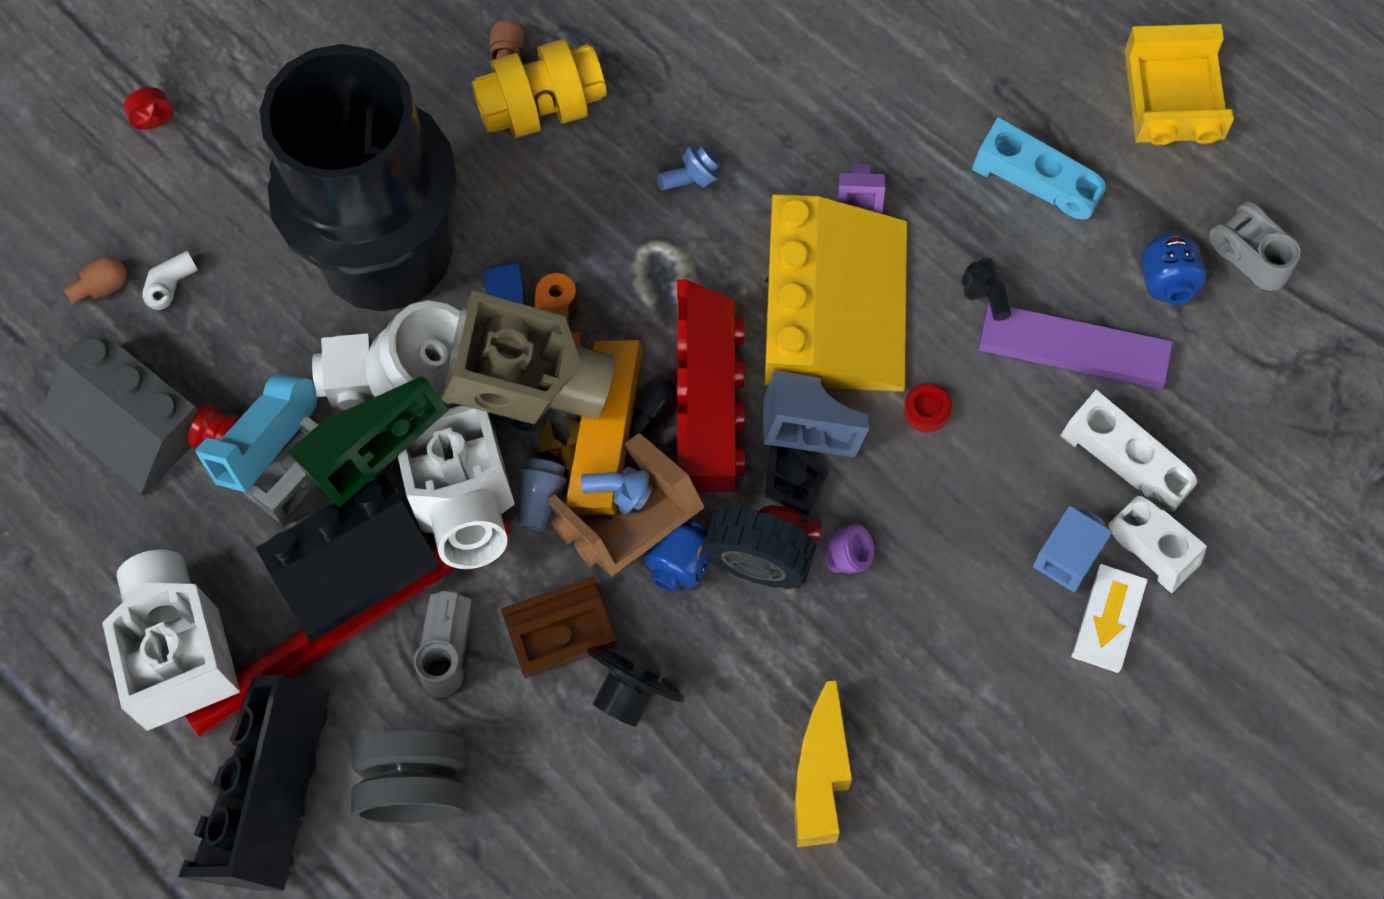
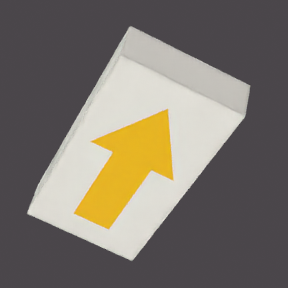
(1109, 618)

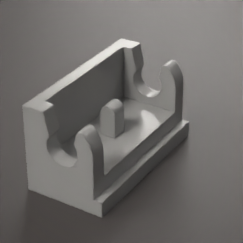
(283, 483)

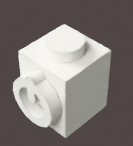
(341, 370)

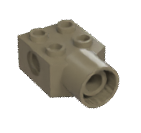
(523, 363)

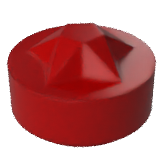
(147, 108)

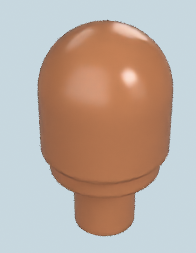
(506, 39)
(98, 279)

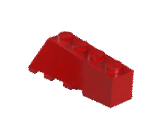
(707, 388)

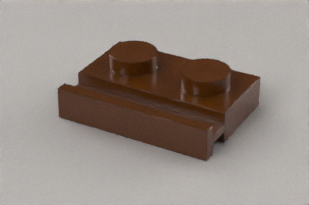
(558, 627)

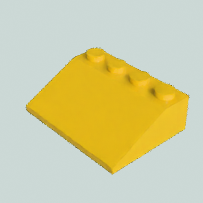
(836, 294)

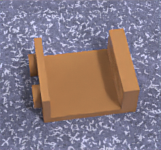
(622, 538)

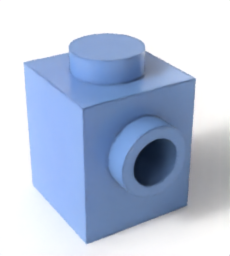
(1072, 547)

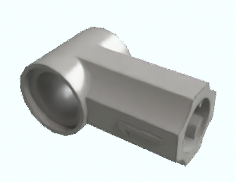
(444, 640)

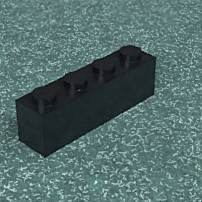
(262, 787)

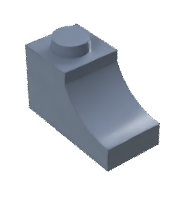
(807, 418)

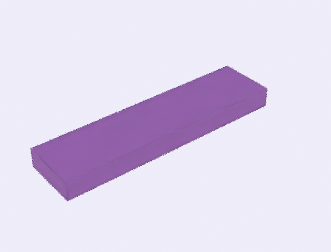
(1078, 347)

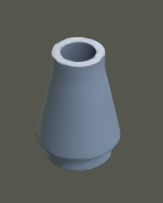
(539, 483)

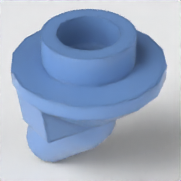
(700, 168)
(630, 487)

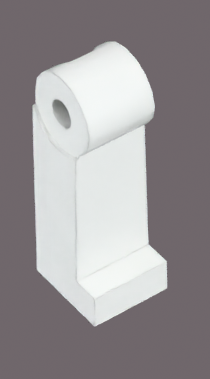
(1130, 452)

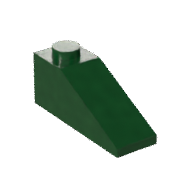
(364, 439)

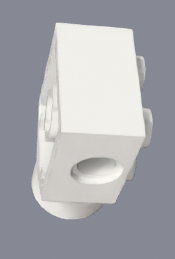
(459, 487)
(166, 642)

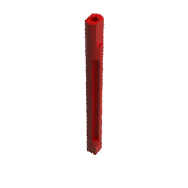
(299, 653)

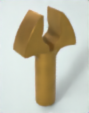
(565, 454)

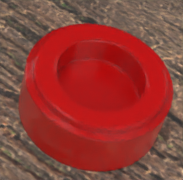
(927, 407)

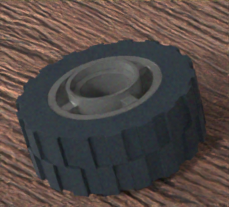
(759, 547)

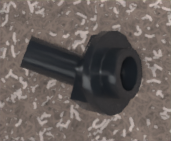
(982, 280)

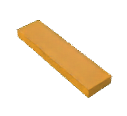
(602, 440)

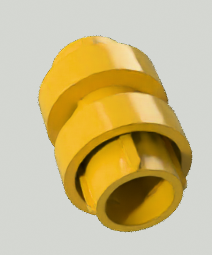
(556, 83)

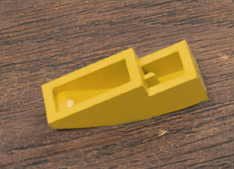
(821, 771)

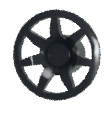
(627, 692)

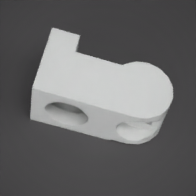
(1158, 541)

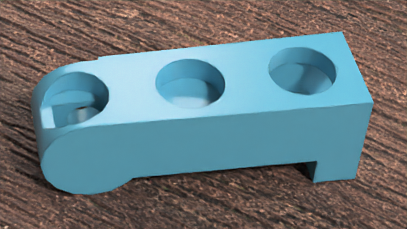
(1039, 170)
(259, 433)

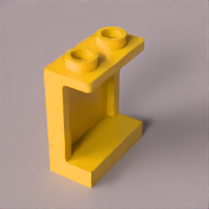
(1177, 84)

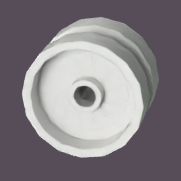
(413, 346)

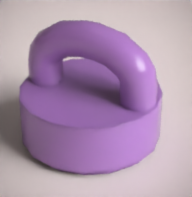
(850, 550)

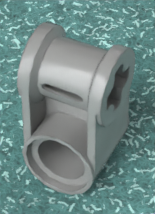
(1254, 243)

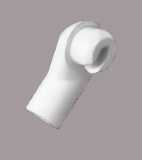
(164, 278)

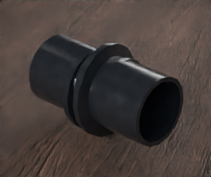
(359, 176)

